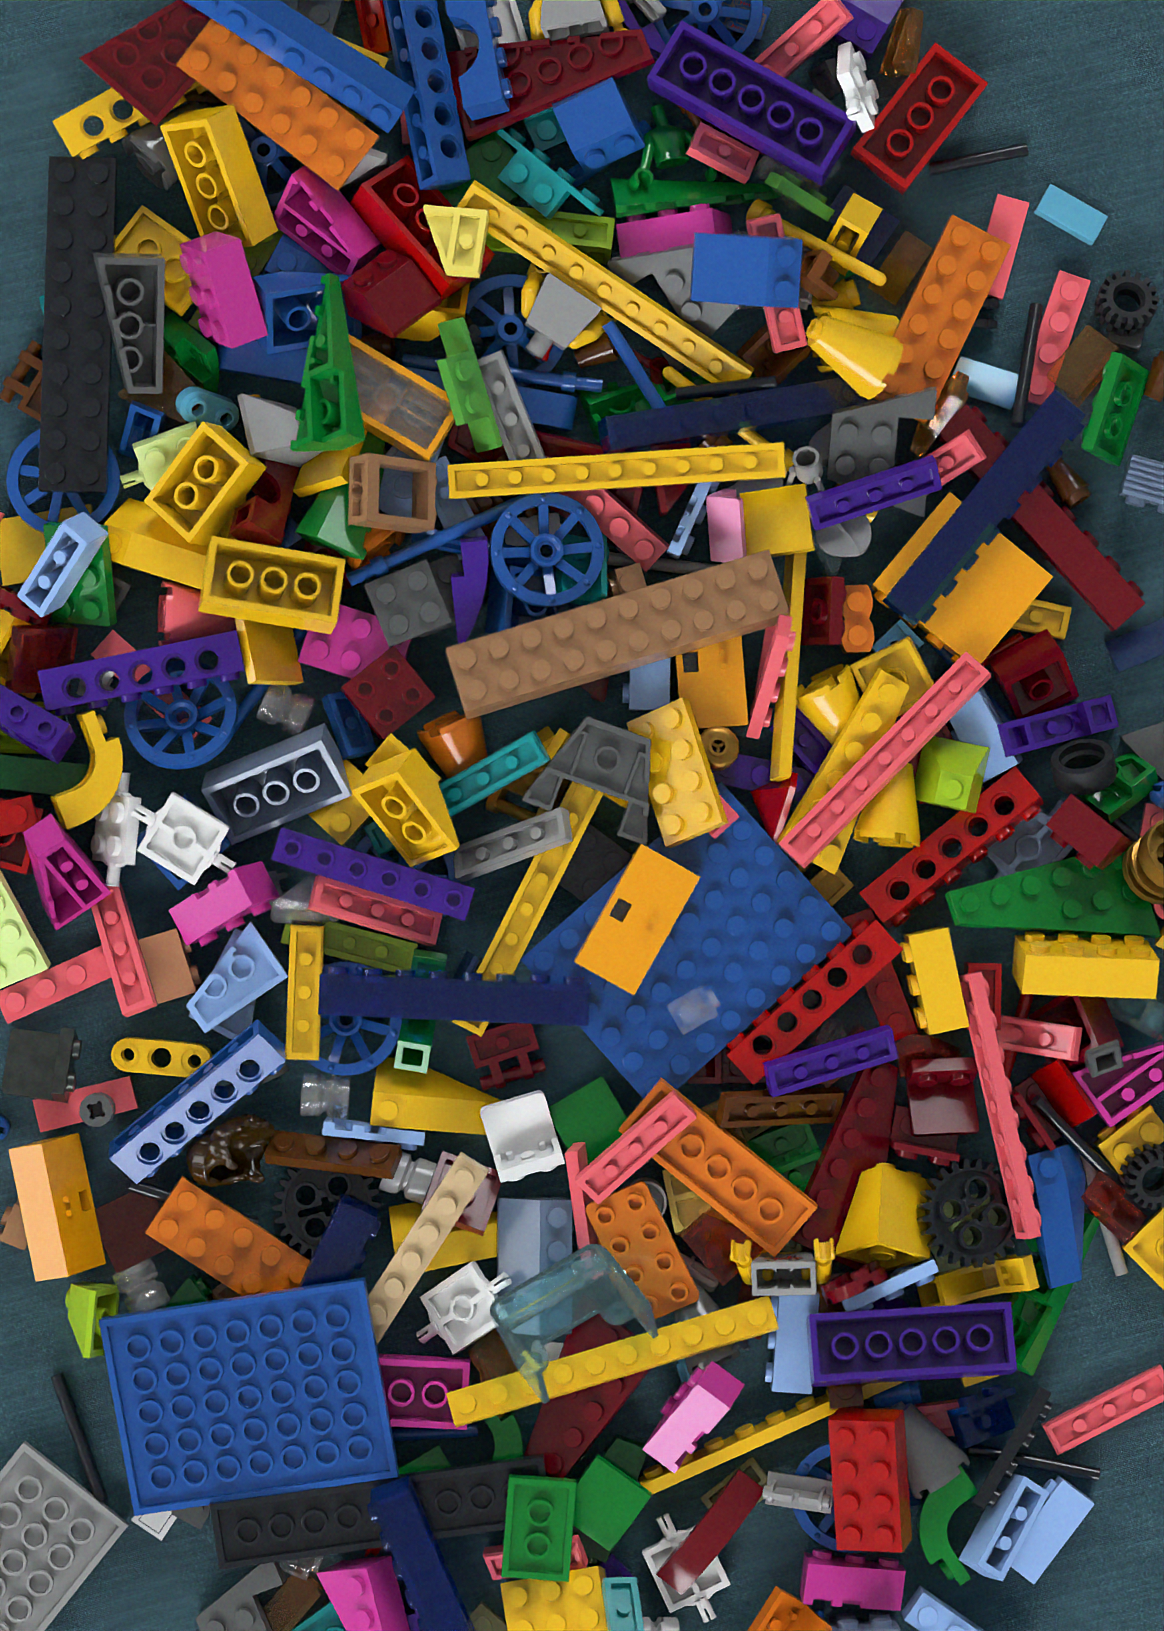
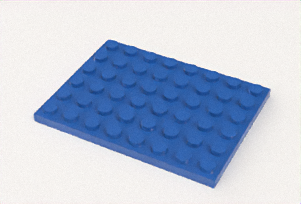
(741, 933)
(249, 1396)

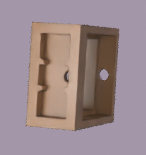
(364, 493)

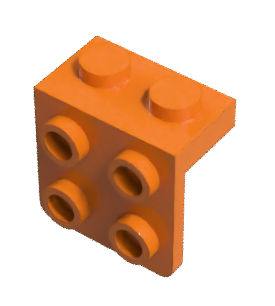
(787, 1613)

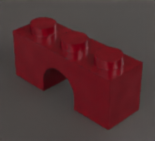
(265, 515)

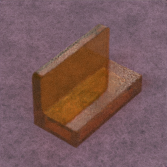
(1082, 364)
(291, 1602)

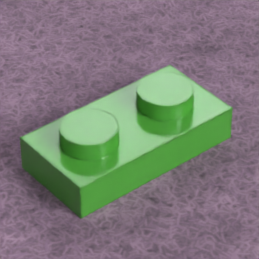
(811, 201)

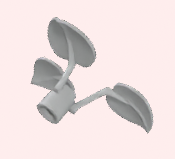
(838, 540)

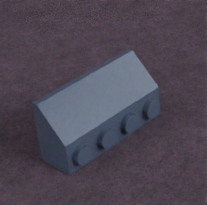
(277, 784)
(532, 1236)

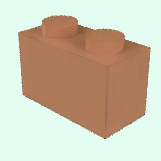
(169, 965)

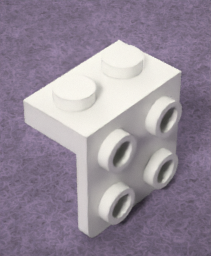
(521, 1136)

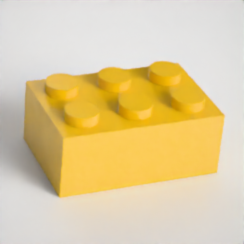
(205, 483)
(934, 980)
(556, 1604)

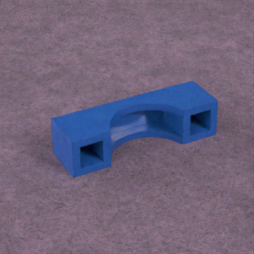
(483, 86)

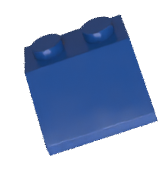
(599, 125)

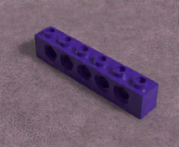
(56, 681)
(34, 726)
(373, 873)

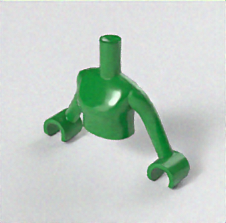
(667, 147)

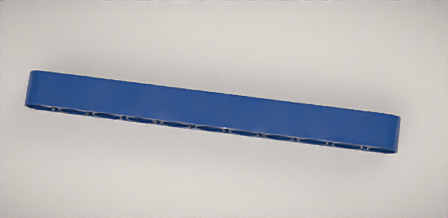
(544, 407)

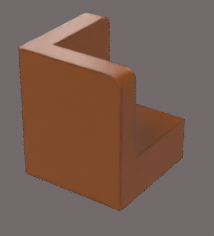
(818, 276)

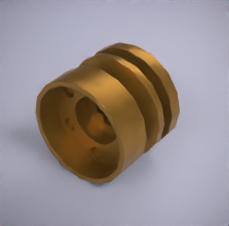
(1145, 865)

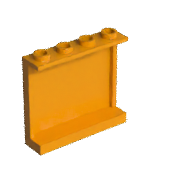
(986, 596)

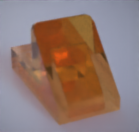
(901, 266)

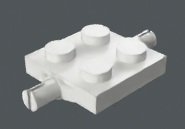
(858, 90)
(116, 832)
(183, 838)
(461, 1307)
(701, 1590)

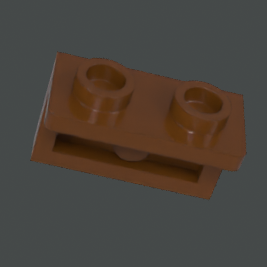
(759, 355)

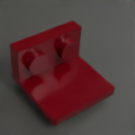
(387, 693)
(942, 1096)
(1039, 1129)
(939, 1149)

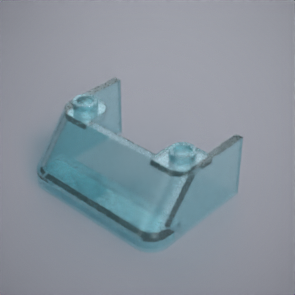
(561, 1300)

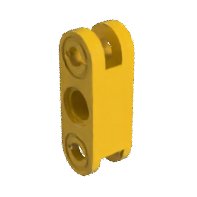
(144, 1056)

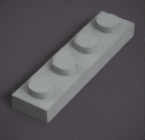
(509, 409)
(512, 844)

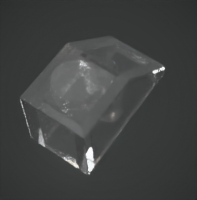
(293, 906)

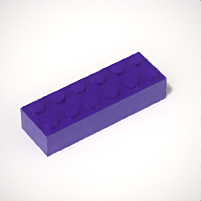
(751, 103)
(911, 1344)

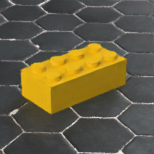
(219, 174)
(271, 585)
(1085, 965)

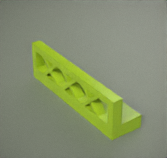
(585, 232)

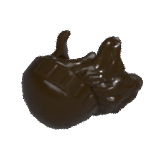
(230, 1151)

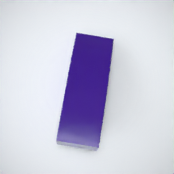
(470, 585)

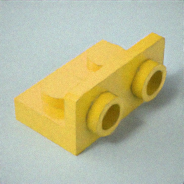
(1134, 1131)

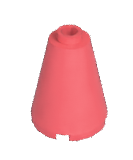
(180, 617)

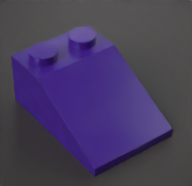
(869, 24)

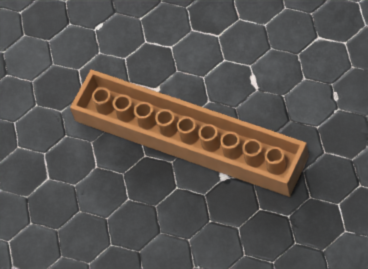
(617, 634)

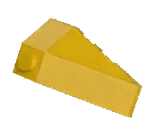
(150, 545)
(426, 1101)
(459, 1244)

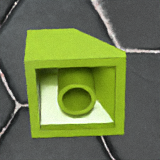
(951, 774)
(86, 1306)

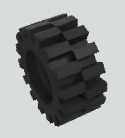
(1131, 287)
(1135, 1172)

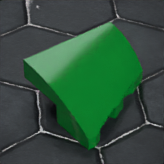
(191, 352)
(1130, 786)

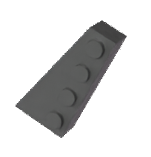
(135, 310)

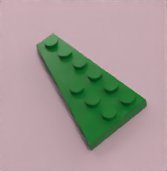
(1057, 899)

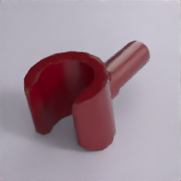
(654, 365)

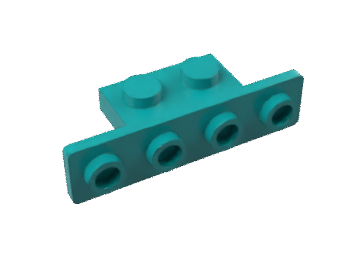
(538, 182)

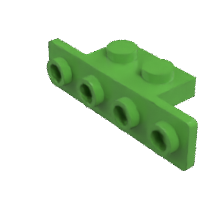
(466, 386)

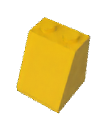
(884, 1219)

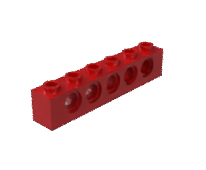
(932, 850)
(882, 951)

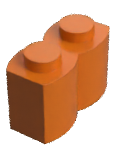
(858, 628)

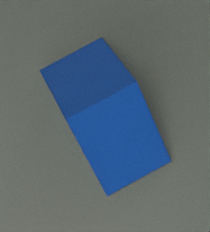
(140, 424)

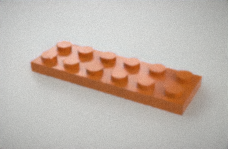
(279, 103)
(944, 307)
(729, 1176)
(225, 1242)

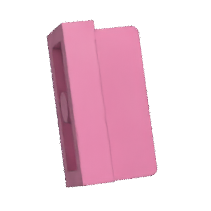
(726, 526)

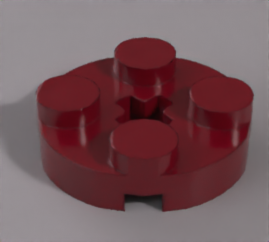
(18, 608)
(851, 1284)

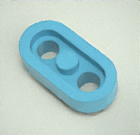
(210, 410)

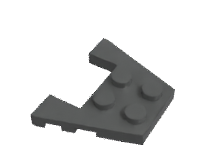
(673, 273)
(866, 438)
(606, 761)
(240, 1606)

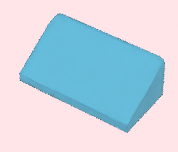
(1071, 214)
(988, 382)

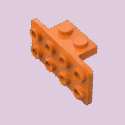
(641, 1243)

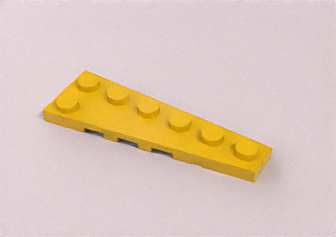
(865, 727)

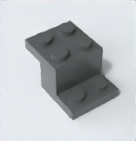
(415, 600)

